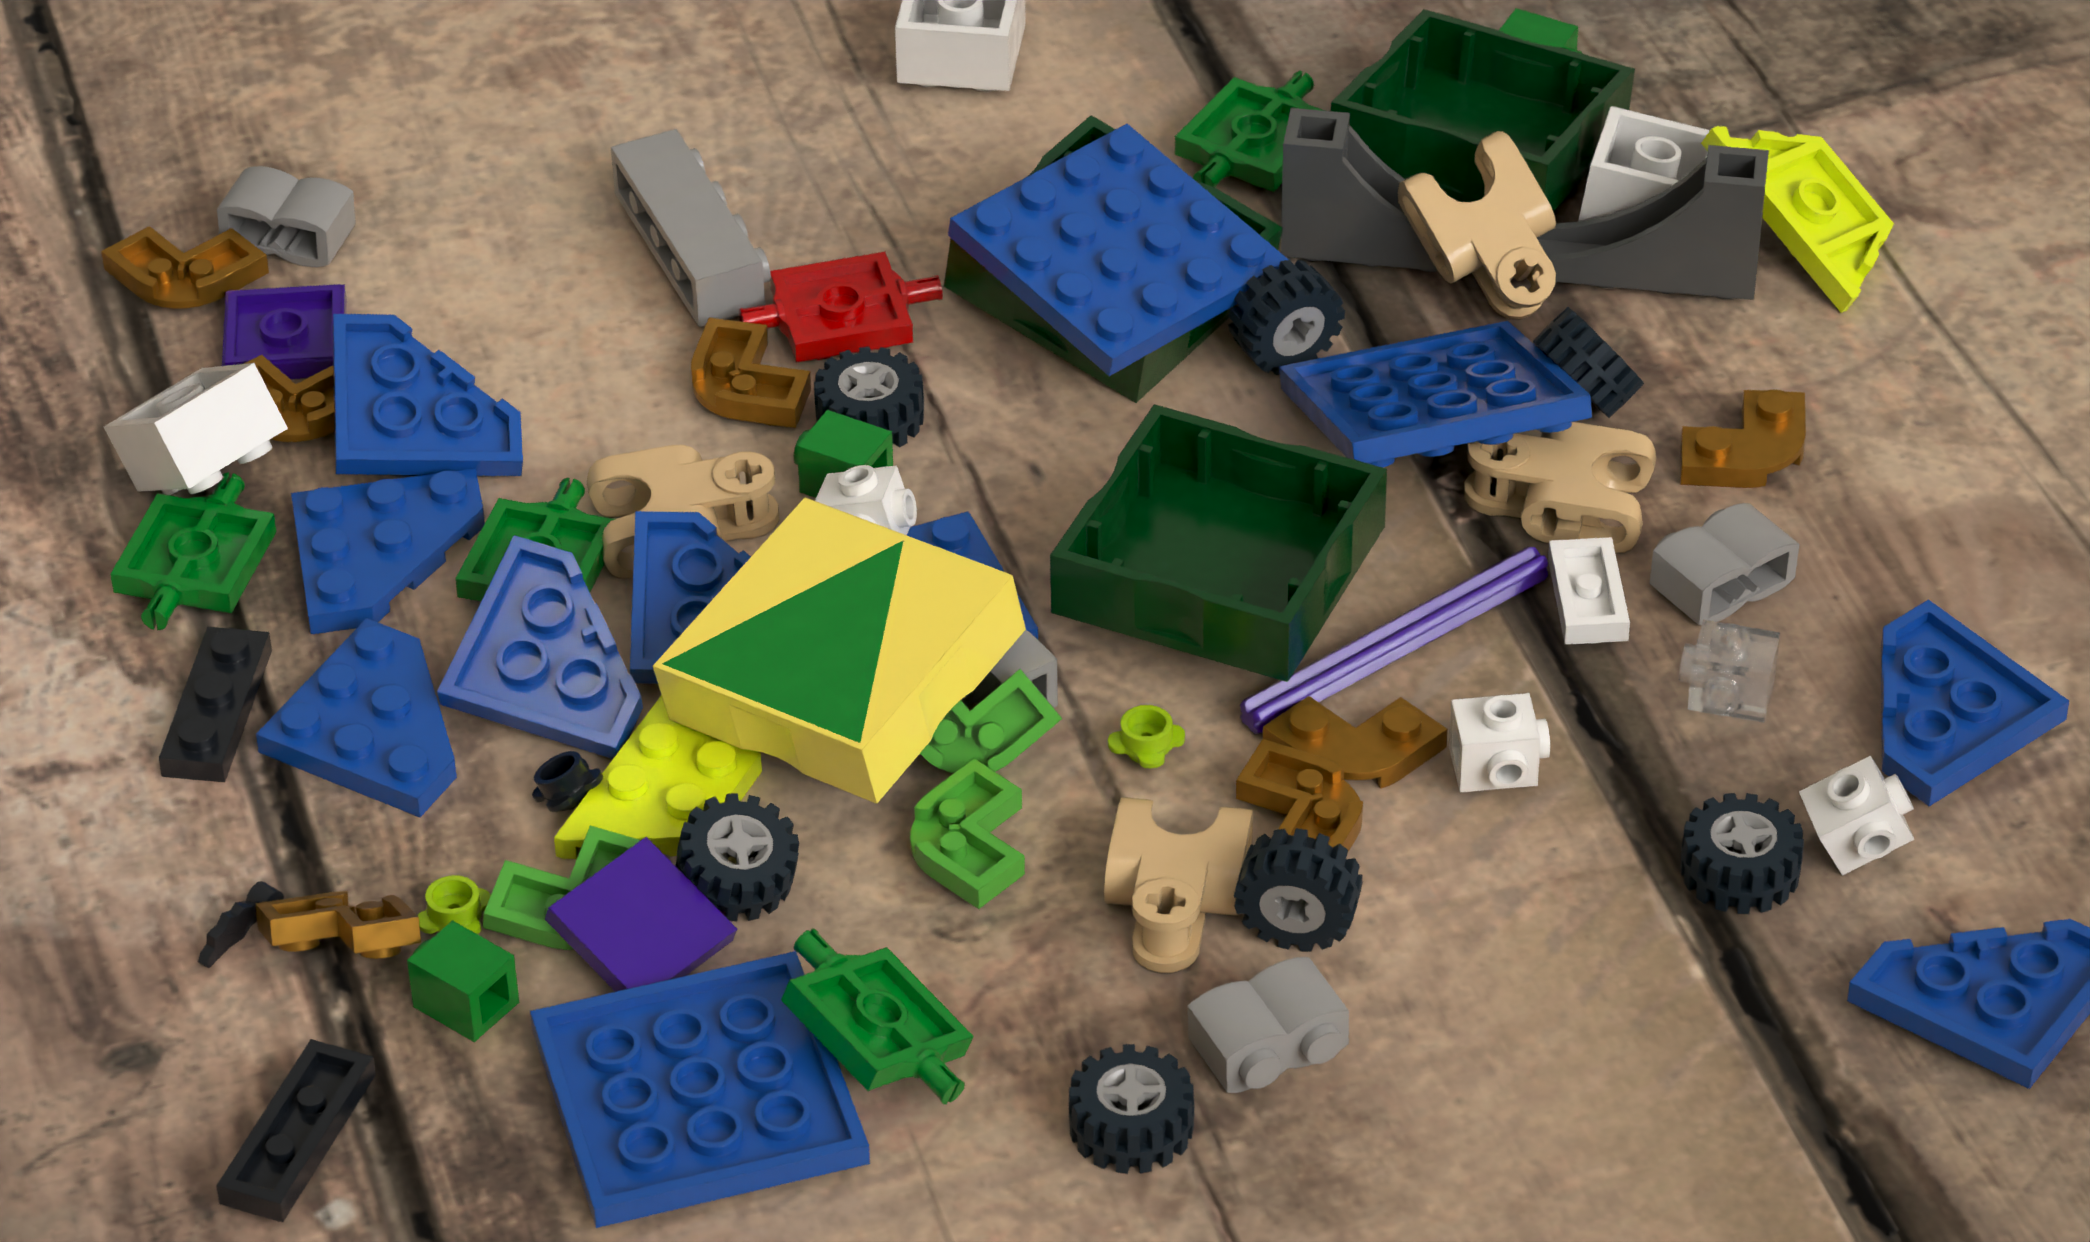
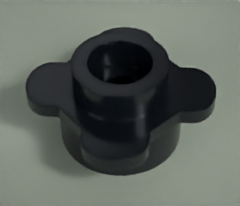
(564, 781)

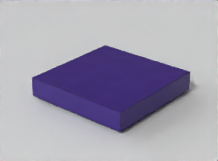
(284, 326)
(640, 920)

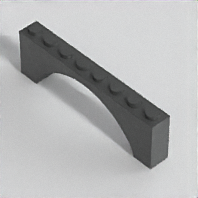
(1685, 241)

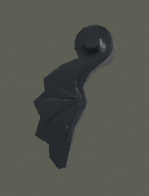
(235, 923)

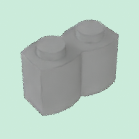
(289, 216)
(1723, 563)
(1268, 1024)

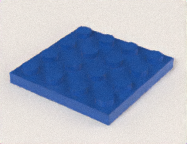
(1115, 248)
(1435, 394)
(695, 1091)

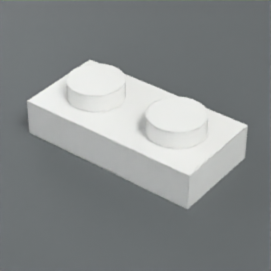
(1588, 591)

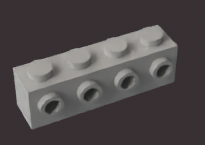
(689, 226)

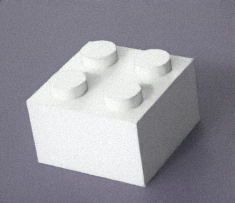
(959, 42)
(1638, 160)
(197, 429)

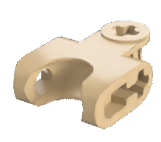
(1490, 235)
(680, 481)
(1565, 482)
(1173, 879)

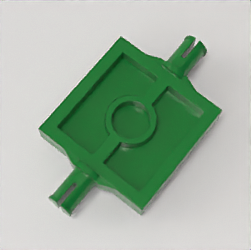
(1243, 132)
(549, 523)
(193, 552)
(877, 1018)

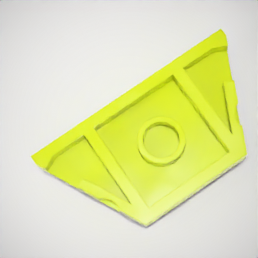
(1817, 210)
(658, 782)

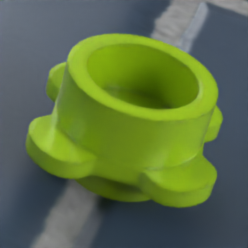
(1146, 735)
(456, 900)

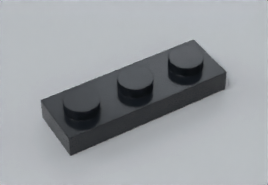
(215, 704)
(296, 1130)

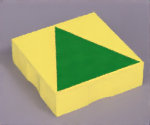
(840, 648)

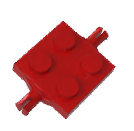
(842, 305)

